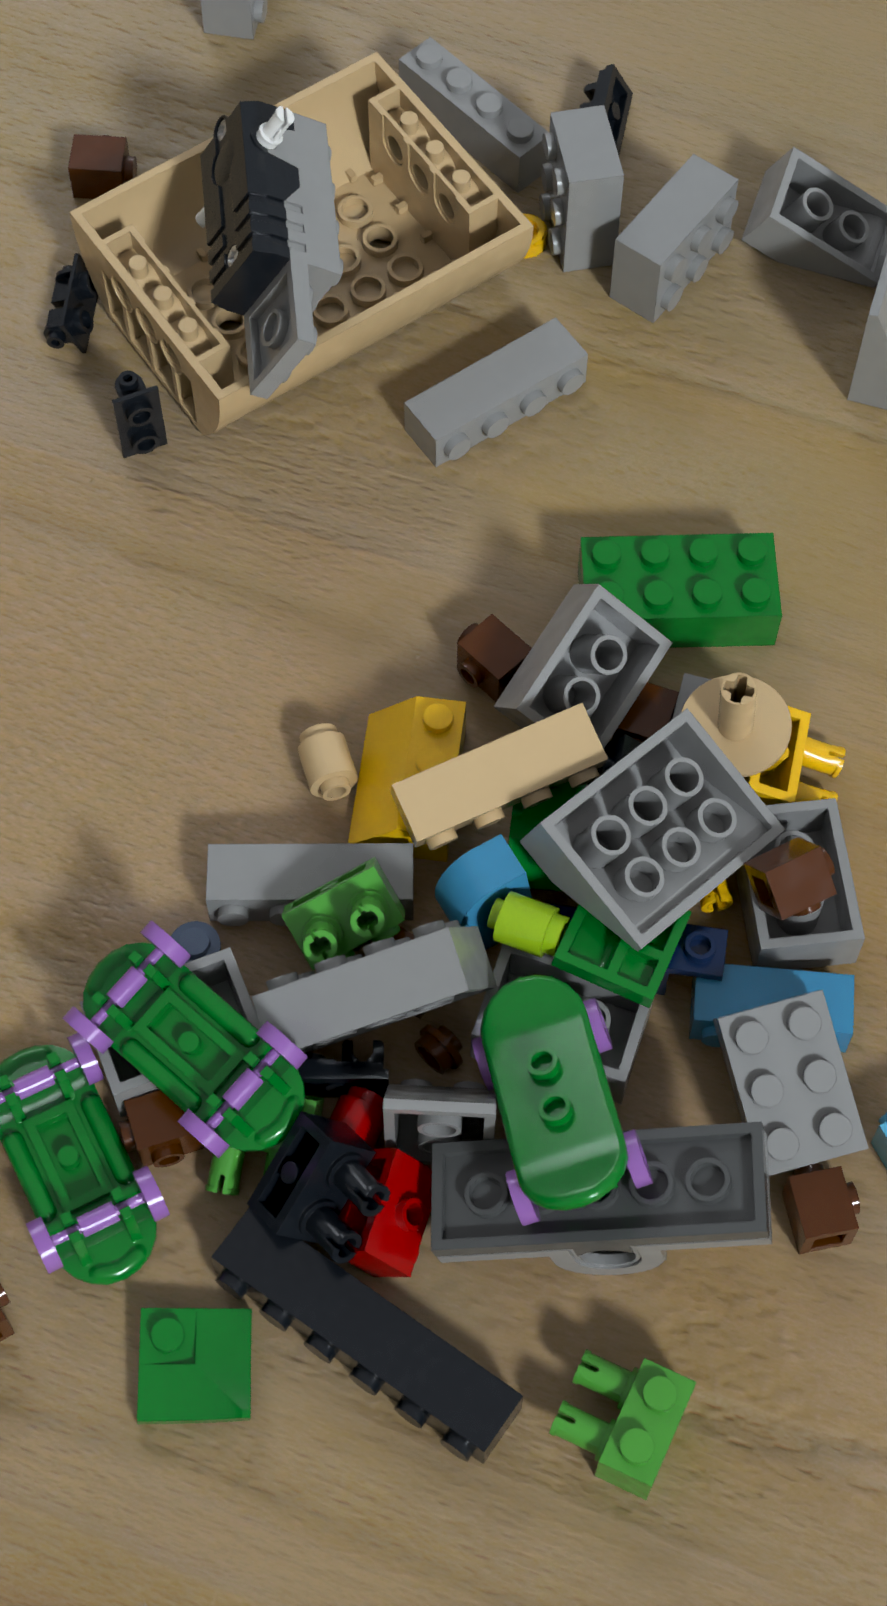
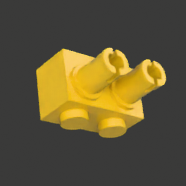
(781, 781)

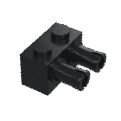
(312, 1180)

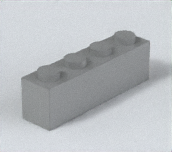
(476, 114)
(495, 392)
(261, 879)

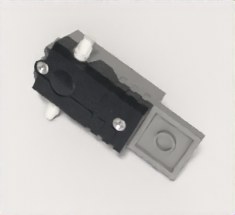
(270, 232)

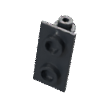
(77, 303)
(138, 415)

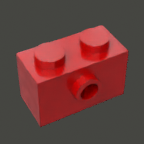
(394, 1234)

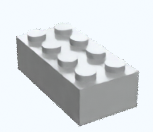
(379, 989)

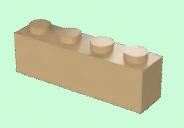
(499, 775)

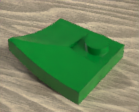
(609, 962)
(194, 1365)

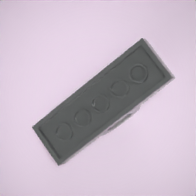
(703, 1194)

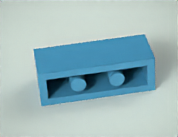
(755, 986)

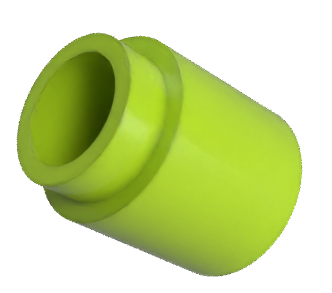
(527, 924)

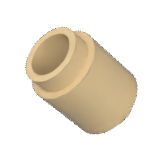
(327, 762)

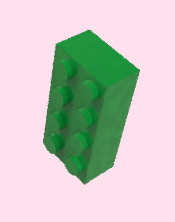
(693, 585)

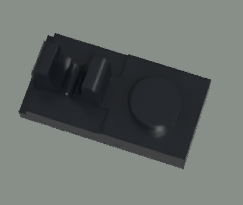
(616, 97)
(334, 1078)

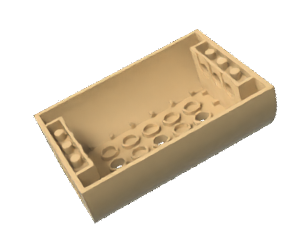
(394, 182)

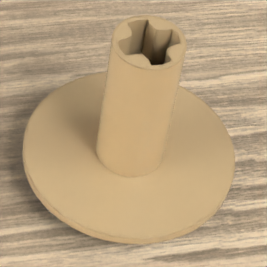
(744, 720)

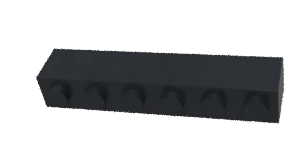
(368, 1336)

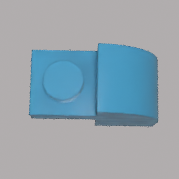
(475, 882)

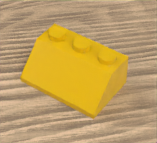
(397, 746)

